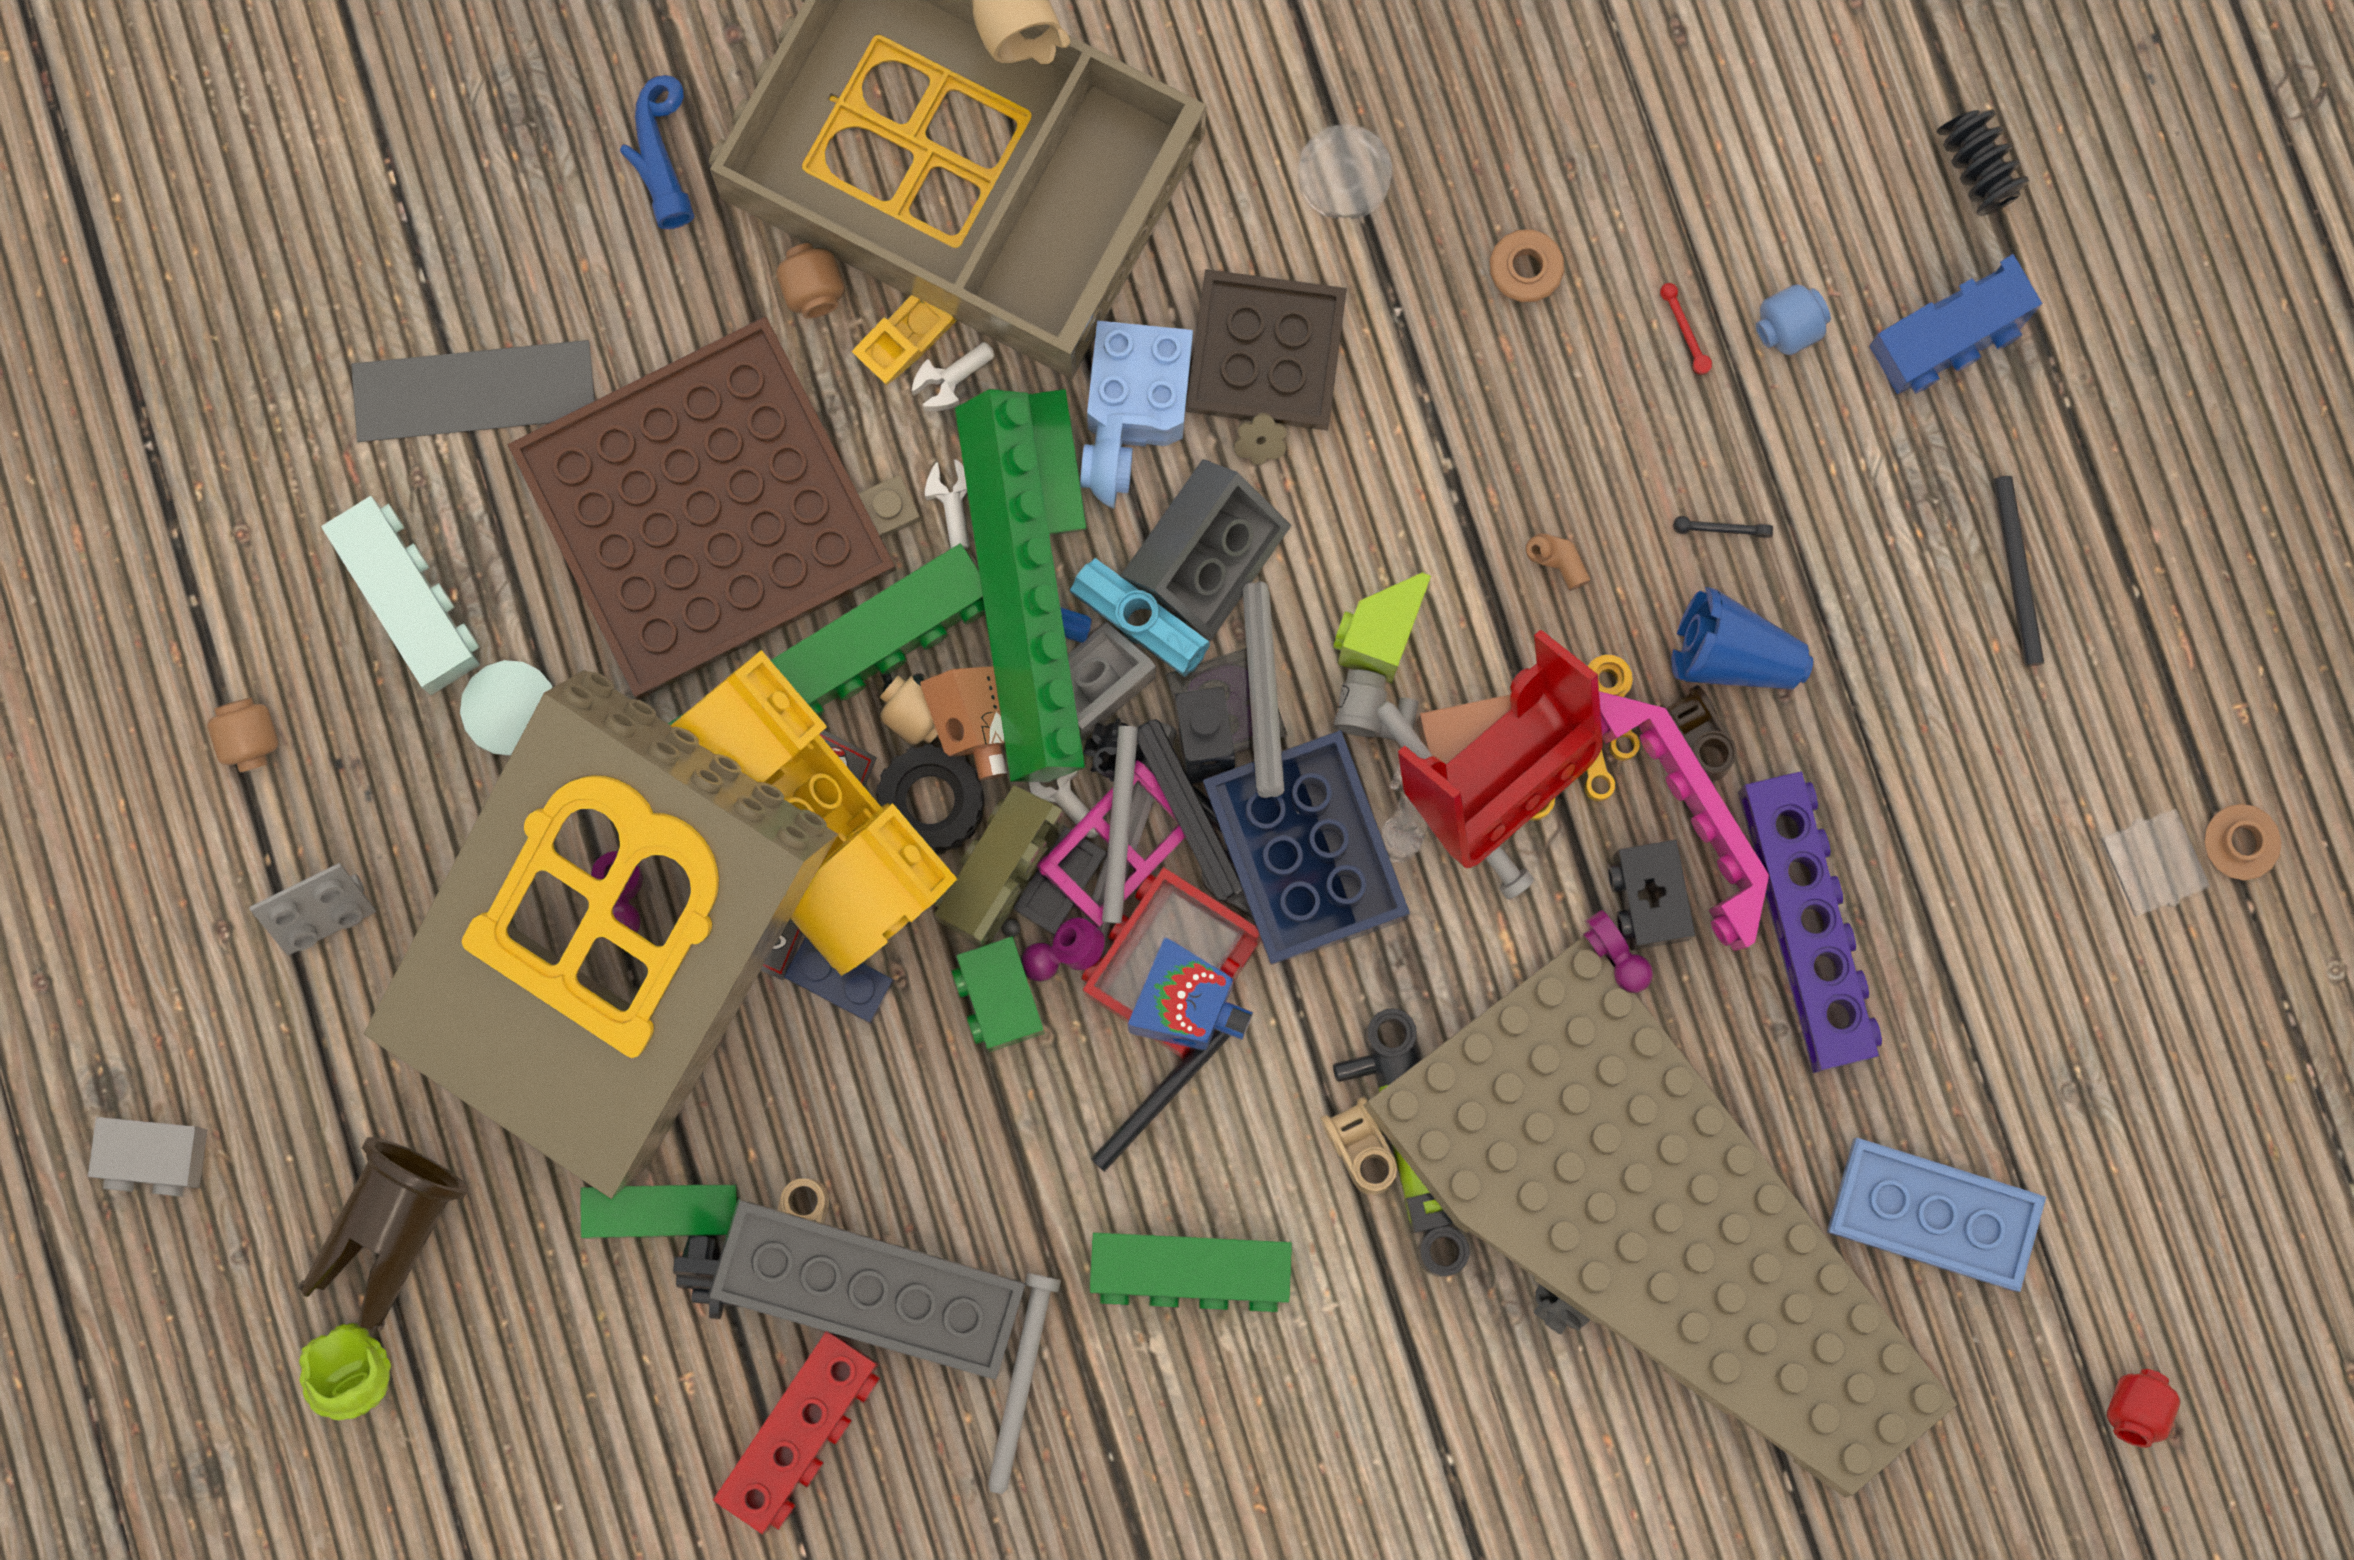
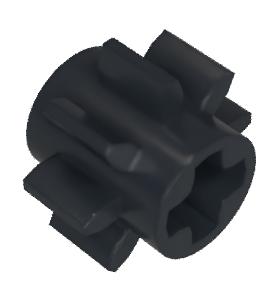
(1104, 747)

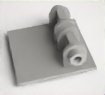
(314, 909)

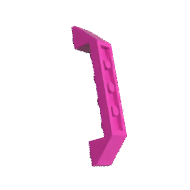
(1738, 915)

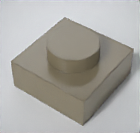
(890, 506)

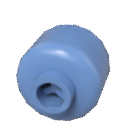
(1793, 319)

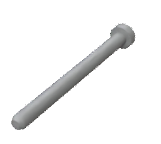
(1514, 880)

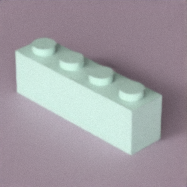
(401, 595)

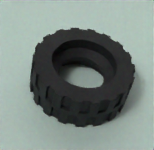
(957, 773)

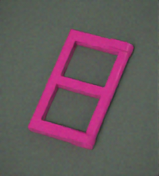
(1094, 819)

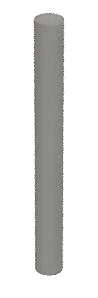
(1120, 824)

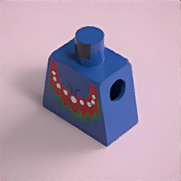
(1186, 1001)

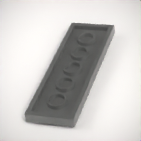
(866, 1289)

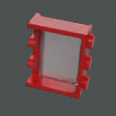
(1173, 911)

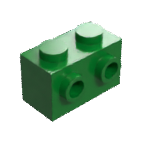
(999, 995)

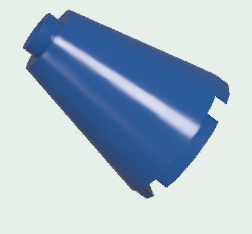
(1737, 647)

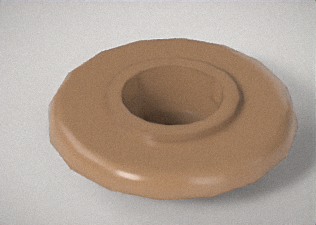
(1533, 244)
(2221, 850)

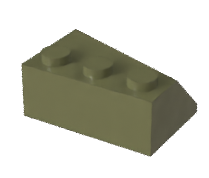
(1000, 866)

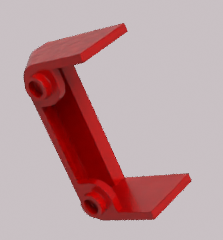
(1516, 762)

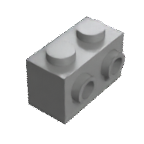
(147, 1153)

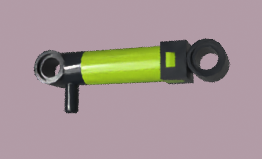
(1421, 1207)

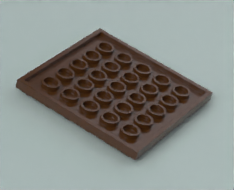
(701, 508)

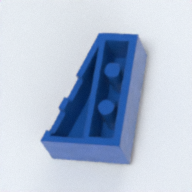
(1956, 328)

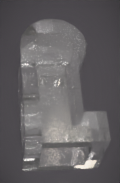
(1406, 829)

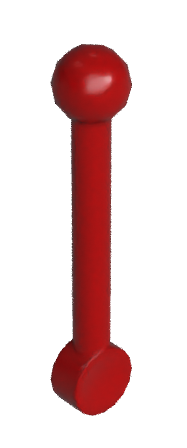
(1701, 363)

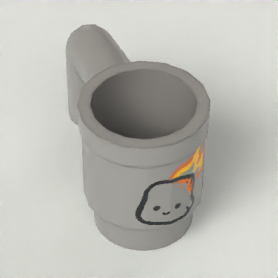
(1359, 705)

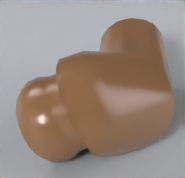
(1558, 554)

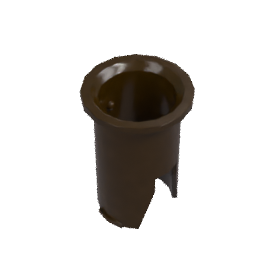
(390, 1215)

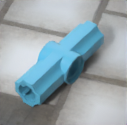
(1118, 599)

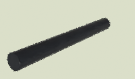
(2018, 571)
(1156, 1102)

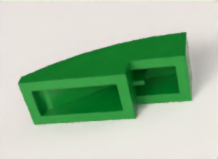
(1057, 462)
(657, 1211)

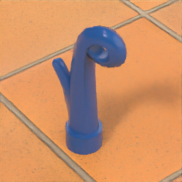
(670, 203)

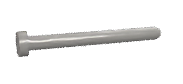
(1021, 1379)

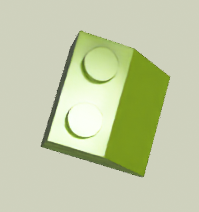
(1381, 627)

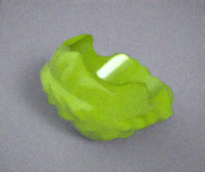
(344, 1372)

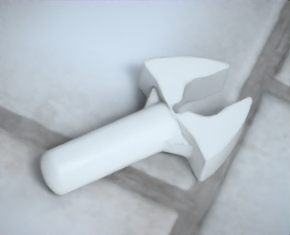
(950, 377)
(952, 503)
(1064, 798)

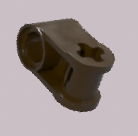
(1703, 729)

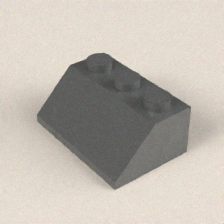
(1207, 548)

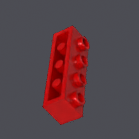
(796, 1433)

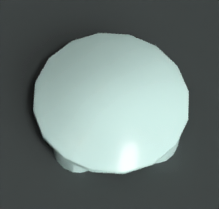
(501, 704)

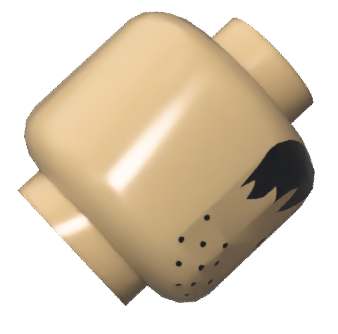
(908, 711)

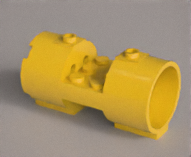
(878, 865)

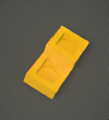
(902, 338)

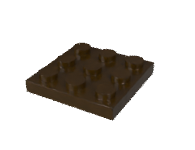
(1266, 349)

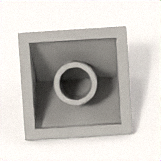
(1106, 676)

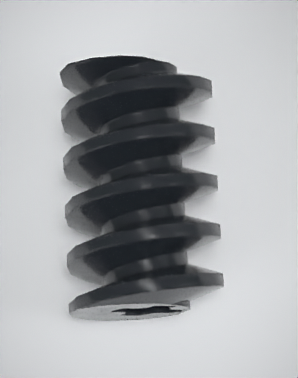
(1982, 160)

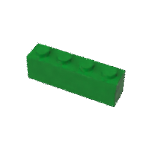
(1190, 1268)

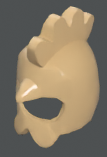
(1000, 28)

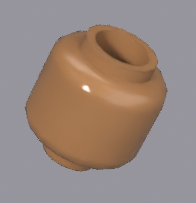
(810, 281)
(242, 734)

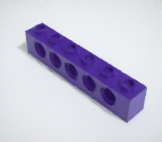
(1825, 1044)

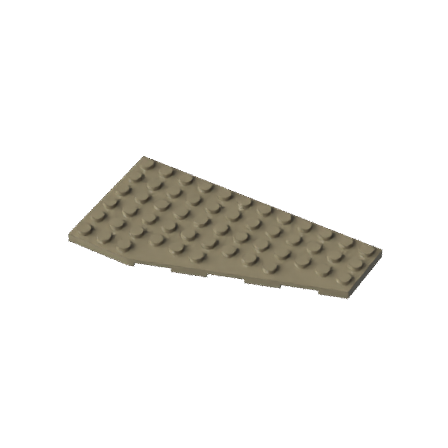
(1637, 1199)

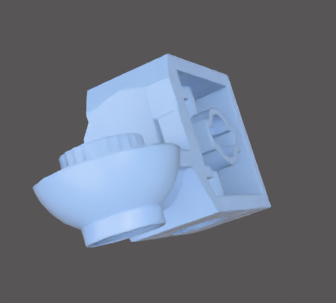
(1133, 400)

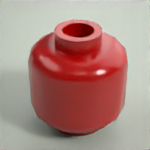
(2143, 1408)

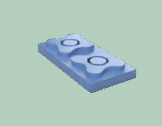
(1936, 1214)

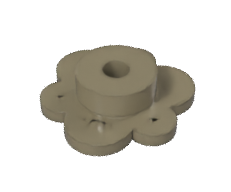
(1259, 449)

